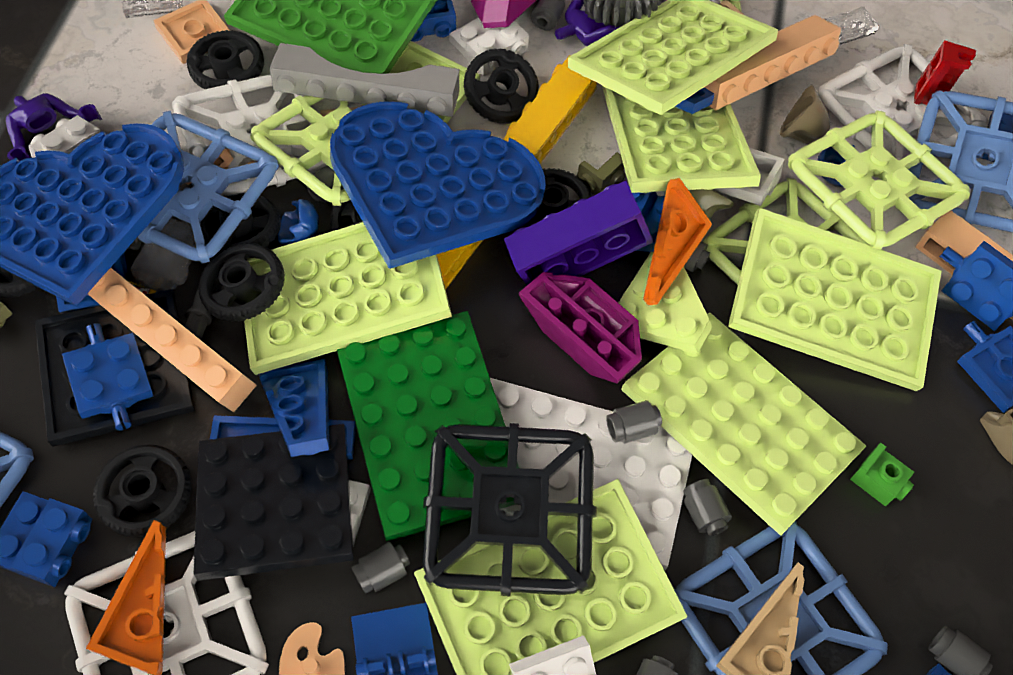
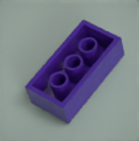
(581, 236)

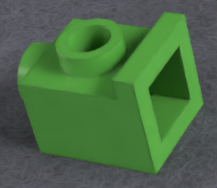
(883, 476)

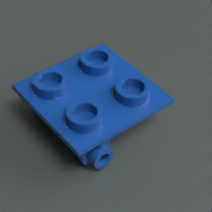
(394, 642)

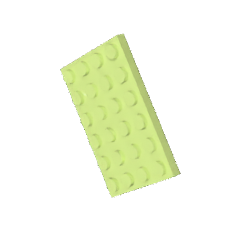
(672, 52)
(698, 148)
(340, 295)
(836, 299)
(747, 424)
(622, 605)

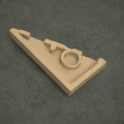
(771, 635)

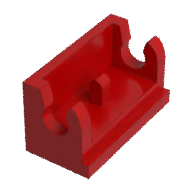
(943, 70)

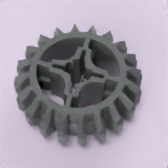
(619, 11)

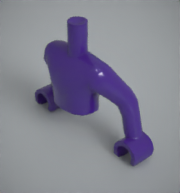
(582, 26)
(37, 116)

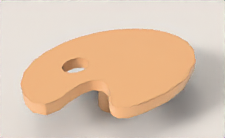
(309, 636)

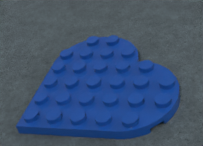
(431, 186)
(81, 210)

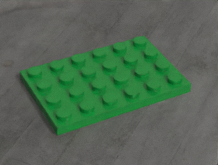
(399, 398)

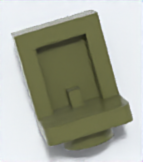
(609, 173)

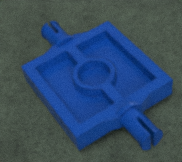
(982, 283)
(991, 364)
(107, 376)

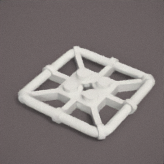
(888, 97)
(239, 124)
(182, 607)

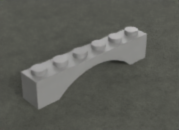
(306, 73)

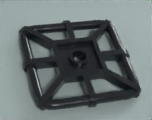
(522, 529)

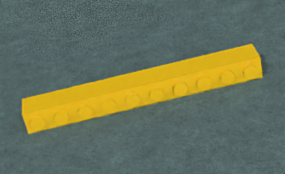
(538, 131)

